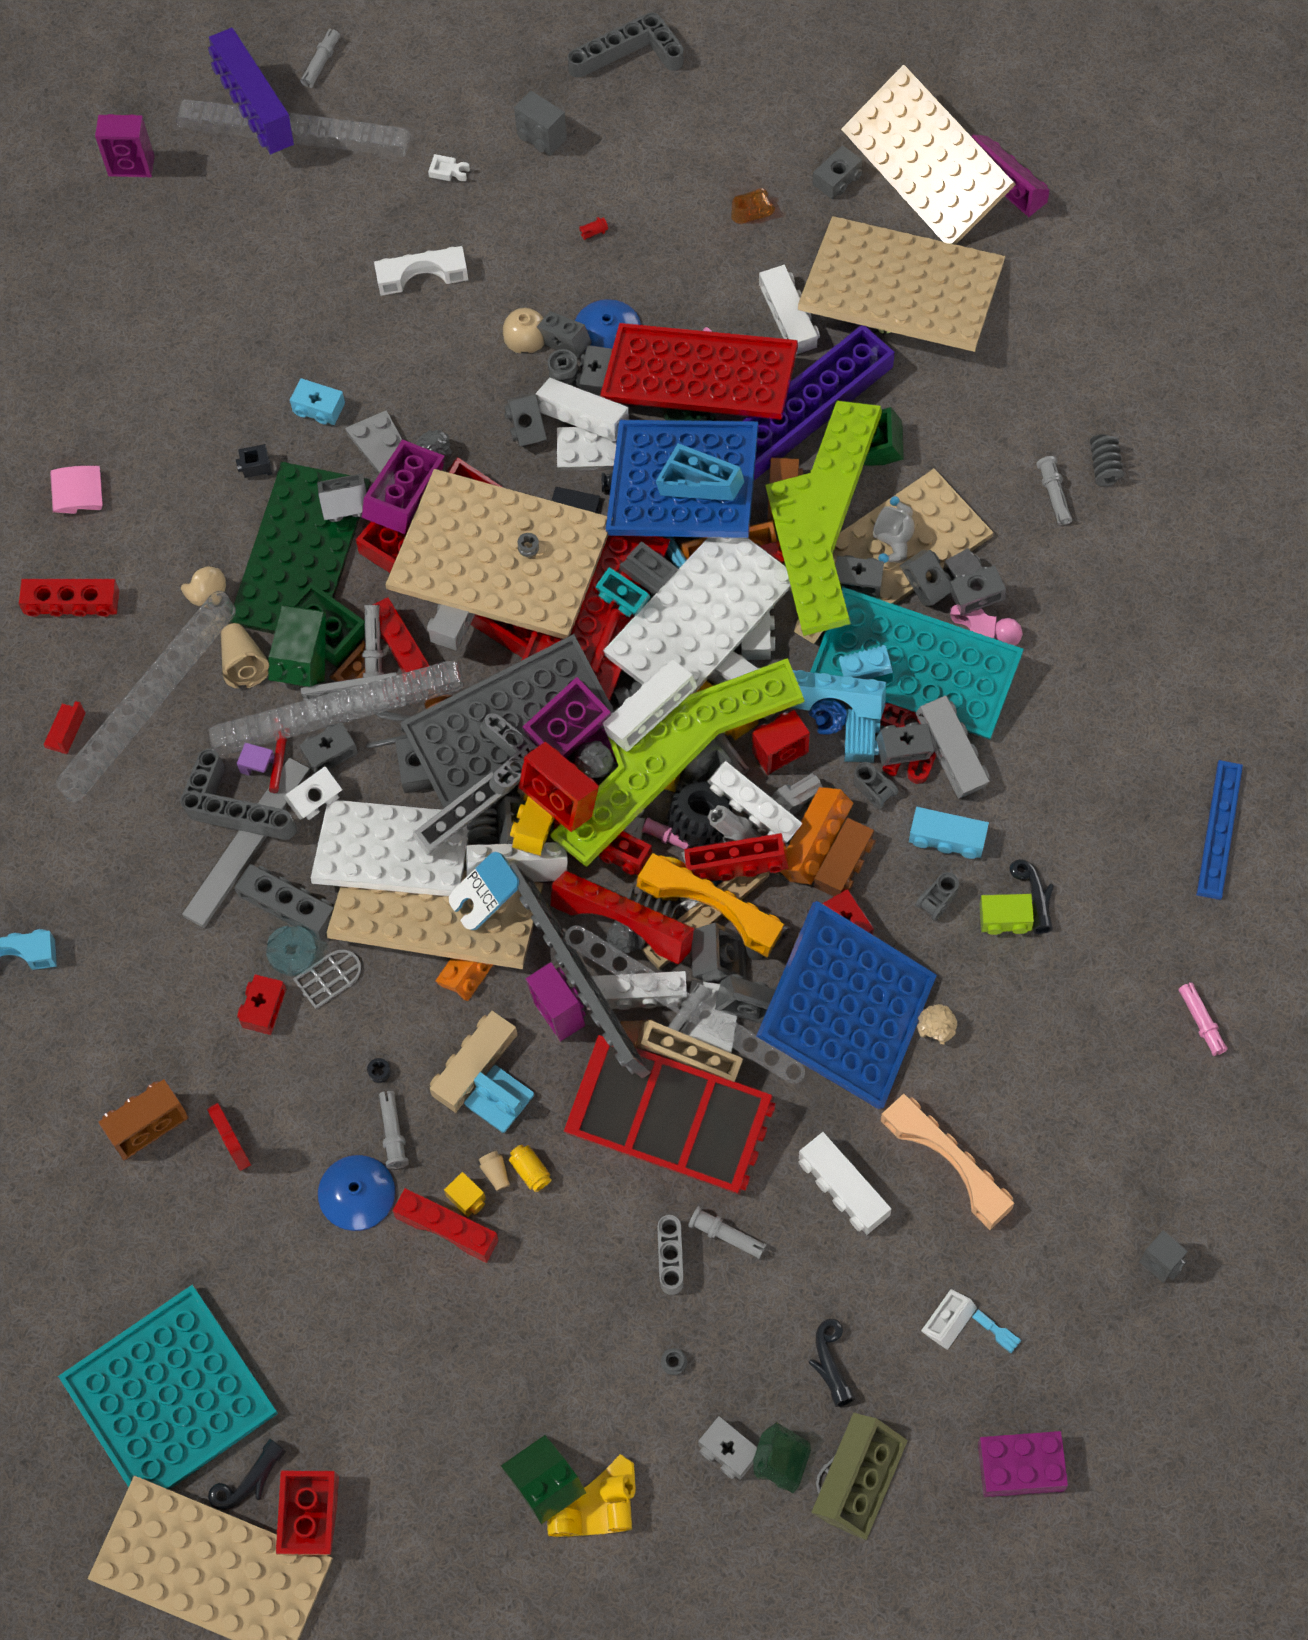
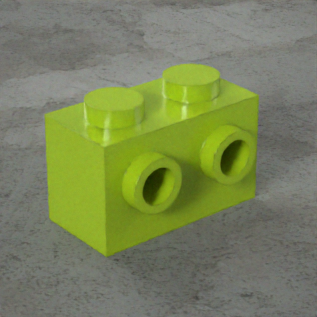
(1006, 913)

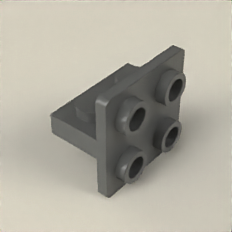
(706, 763)

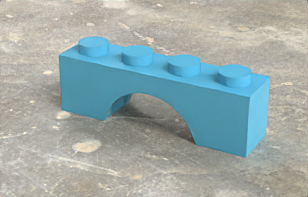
(863, 695)
(35, 948)

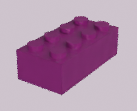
(400, 486)

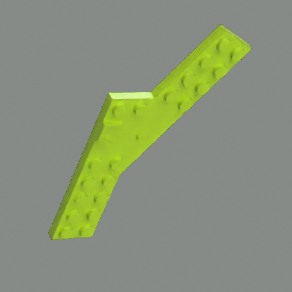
(812, 512)
(672, 746)

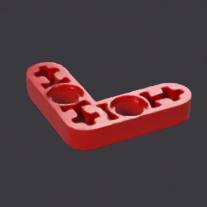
(906, 714)
(228, 1137)

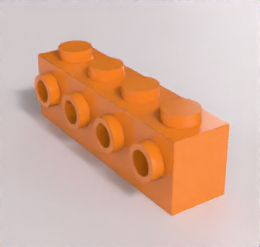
(816, 834)

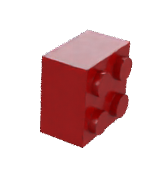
(780, 741)

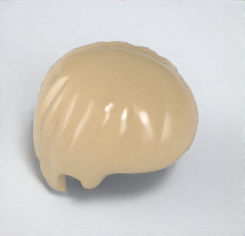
(203, 584)

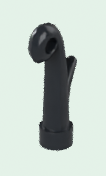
(1040, 899)
(828, 1369)
(255, 1478)

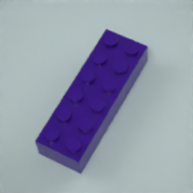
(251, 91)

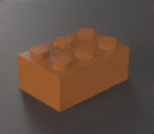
(143, 1119)

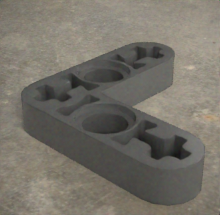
(516, 752)

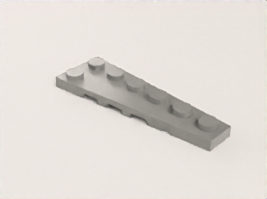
(375, 438)

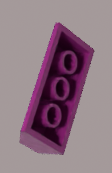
(1029, 192)

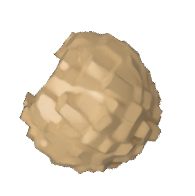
(937, 1023)

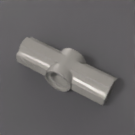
(795, 796)
(731, 825)

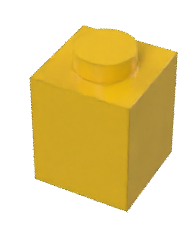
(465, 1195)

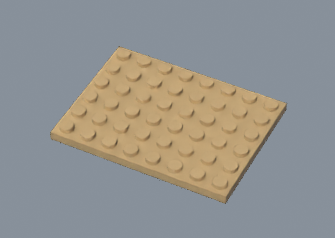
(902, 283)
(468, 557)

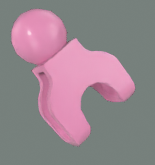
(1004, 630)

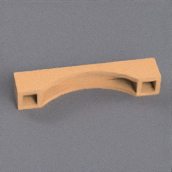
(909, 1123)

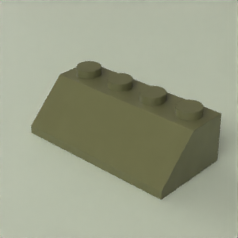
(859, 1475)

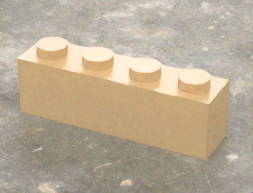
(687, 1050)
(477, 1055)

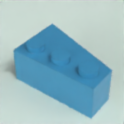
(699, 476)

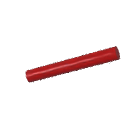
(604, 640)
(277, 765)

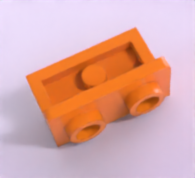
(463, 976)

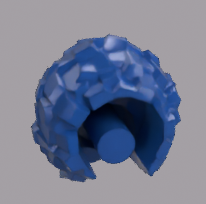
(829, 715)

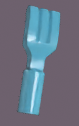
(1002, 1335)

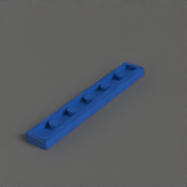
(1219, 830)

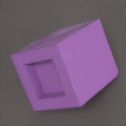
(254, 758)

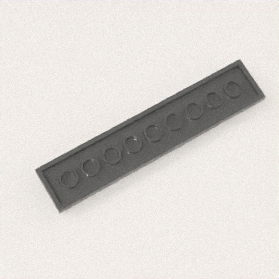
(579, 976)

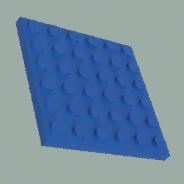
(642, 454)
(846, 1005)

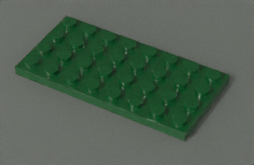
(293, 548)

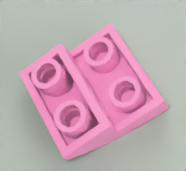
(76, 489)

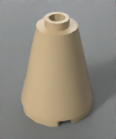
(241, 658)

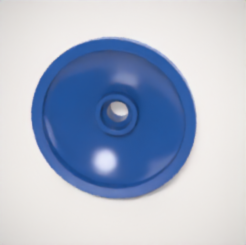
(604, 332)
(360, 1208)

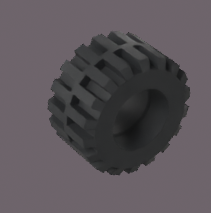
(690, 825)

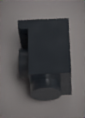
(254, 461)

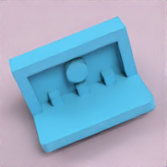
(498, 1098)

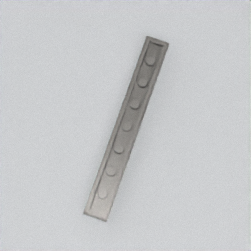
(240, 852)

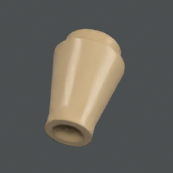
(494, 1169)

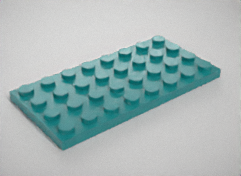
(926, 660)

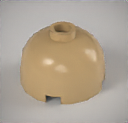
(521, 331)

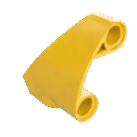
(603, 1507)

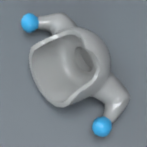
(895, 528)

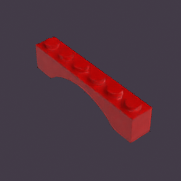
(664, 935)

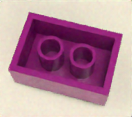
(124, 145)
(568, 719)
(555, 1001)
(1022, 1464)

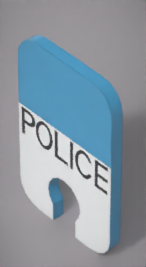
(487, 887)

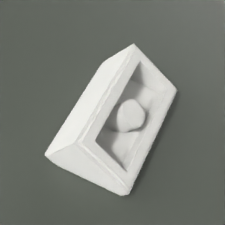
(949, 1318)

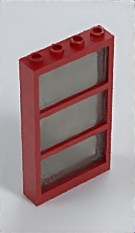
(671, 1117)

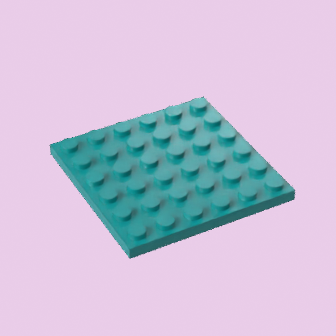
(168, 1393)

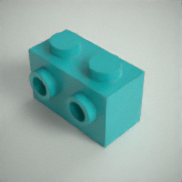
(622, 592)

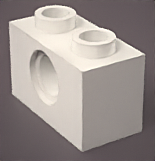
(299, 799)

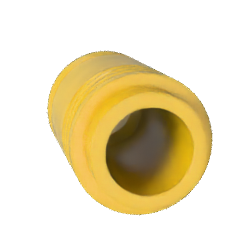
(530, 1167)

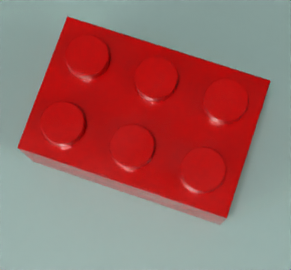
(558, 786)

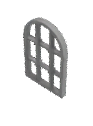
(343, 975)

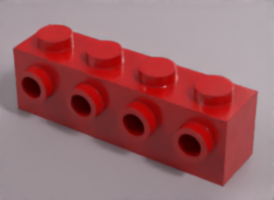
(625, 852)
(738, 858)

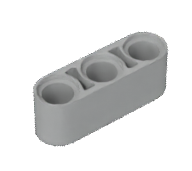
(670, 1242)

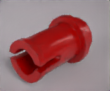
(593, 228)

